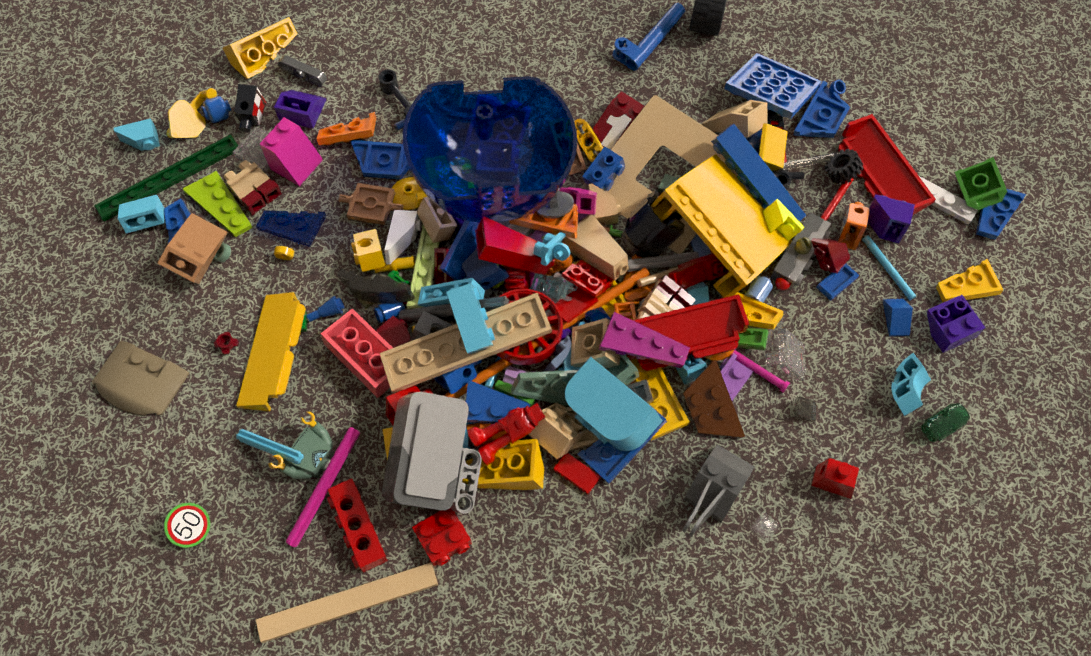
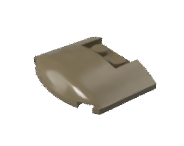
(139, 380)

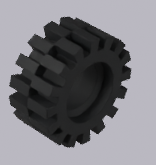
(844, 166)

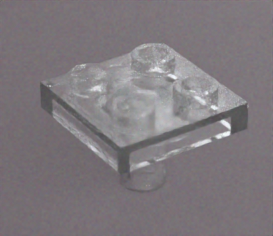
(789, 355)

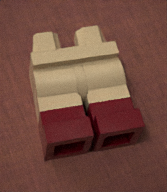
(252, 186)
(664, 298)

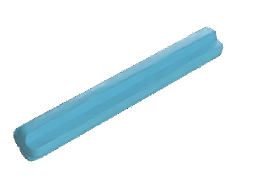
(270, 446)

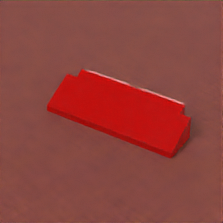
(884, 165)
(703, 328)

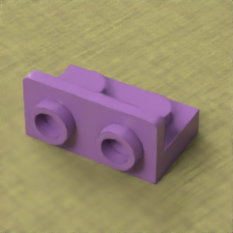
(734, 375)

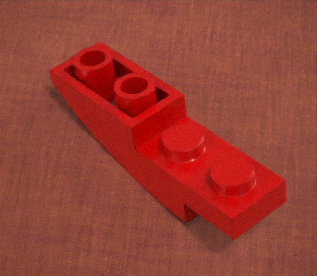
(698, 270)

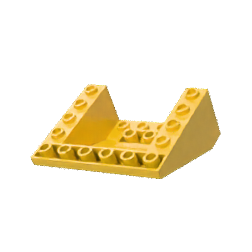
(726, 221)

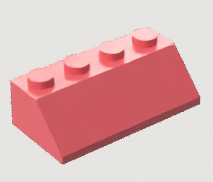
(359, 350)

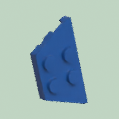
(823, 114)
(381, 159)

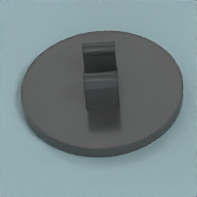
(559, 206)

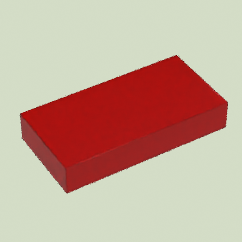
(577, 473)

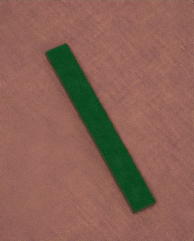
(168, 177)

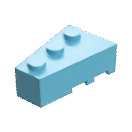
(470, 318)

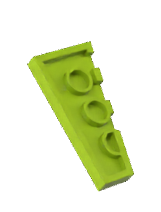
(218, 201)

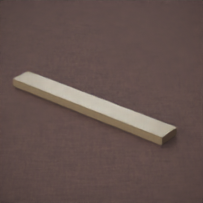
(346, 602)

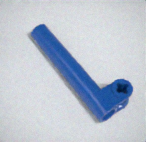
(635, 55)

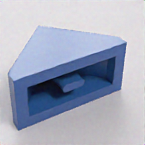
(898, 317)

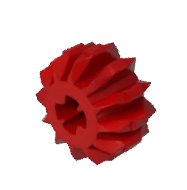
(517, 278)

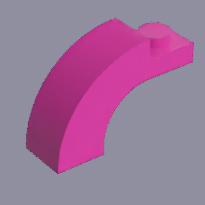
(583, 198)

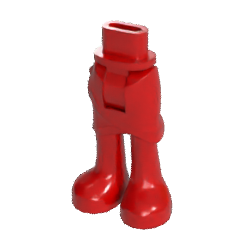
(517, 424)

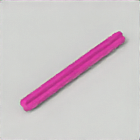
(322, 487)

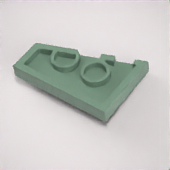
(543, 386)

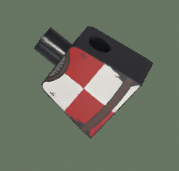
(249, 106)

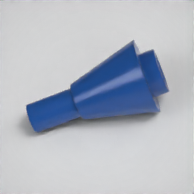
(331, 307)

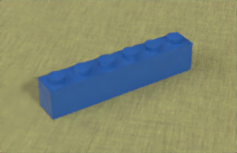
(753, 171)

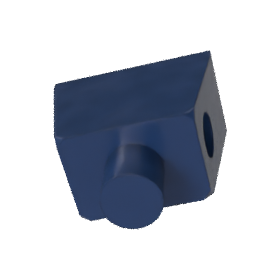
(483, 272)

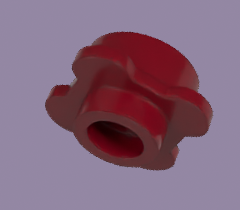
(225, 337)

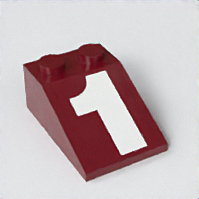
(616, 119)

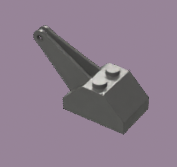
(716, 486)

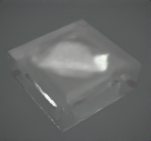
(764, 527)

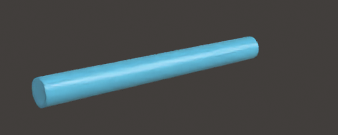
(888, 267)

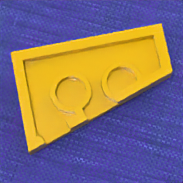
(972, 284)
(759, 313)

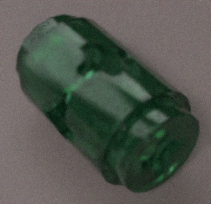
(938, 427)

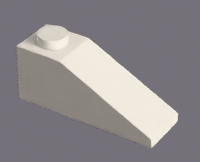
(401, 233)

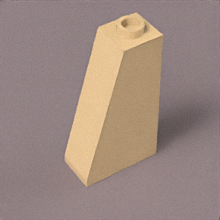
(598, 248)

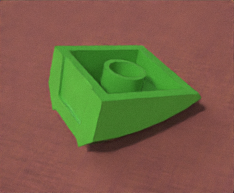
(981, 184)

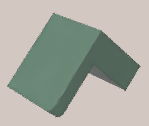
(626, 371)

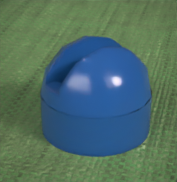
(837, 86)

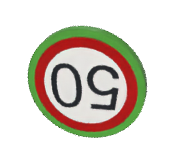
(187, 525)

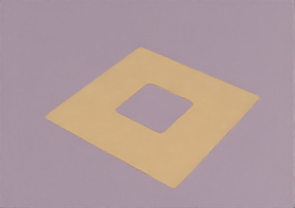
(655, 127)

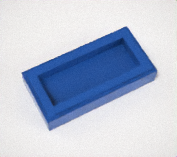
(837, 282)

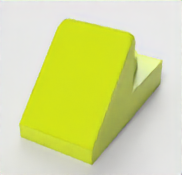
(780, 218)

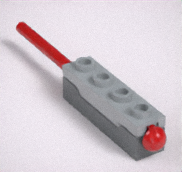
(792, 264)

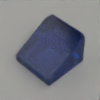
(596, 314)

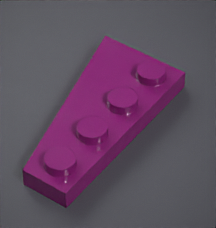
(634, 339)

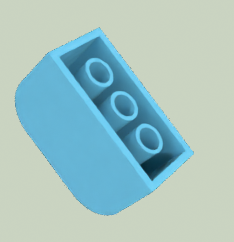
(610, 407)

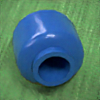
(216, 109)

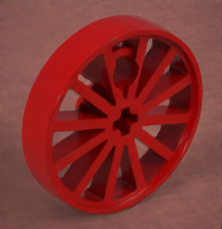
(533, 358)

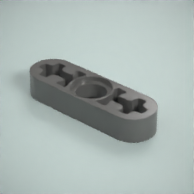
(302, 70)

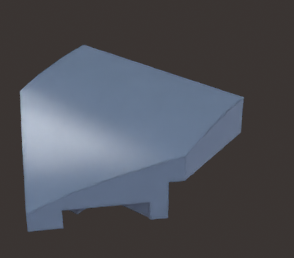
(560, 354)

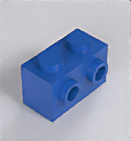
(604, 169)

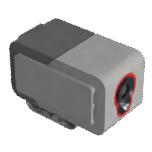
(429, 455)

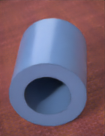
(759, 289)

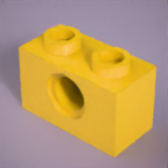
(368, 250)

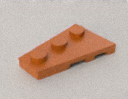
(354, 130)

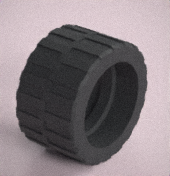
(707, 16)

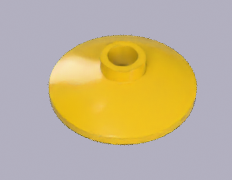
(401, 196)

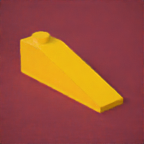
(256, 50)
(514, 468)

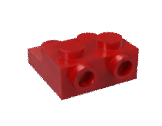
(442, 536)

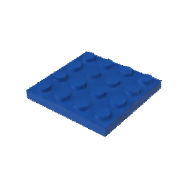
(773, 83)

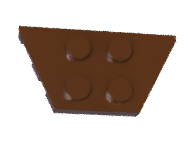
(712, 405)

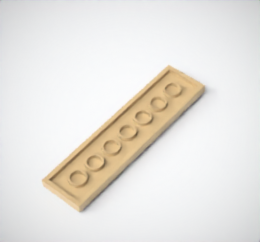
(445, 349)

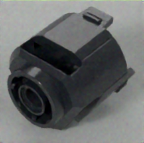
(648, 233)

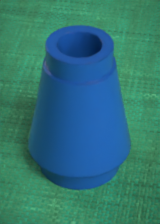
(386, 311)

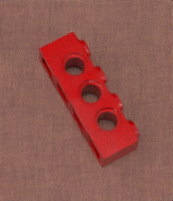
(348, 493)

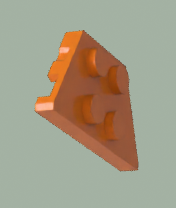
(566, 224)

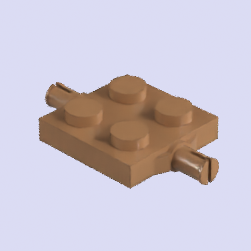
(370, 203)

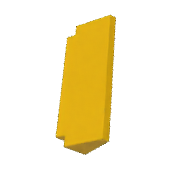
(270, 353)

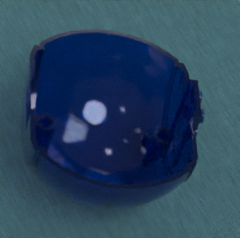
(490, 149)

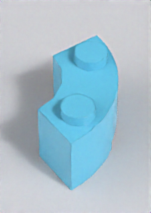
(908, 384)

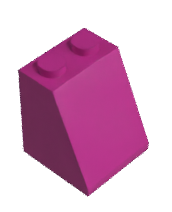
(290, 152)

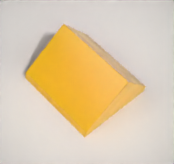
(773, 146)

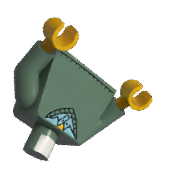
(316, 448)

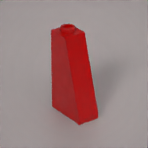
(507, 247)

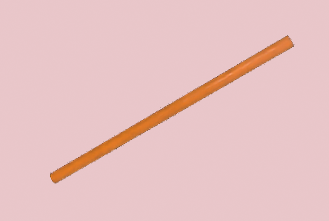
(603, 299)

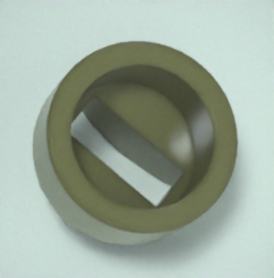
(800, 246)

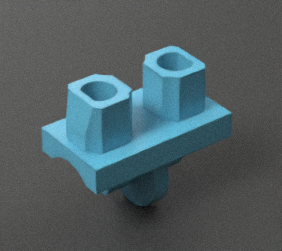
(552, 248)

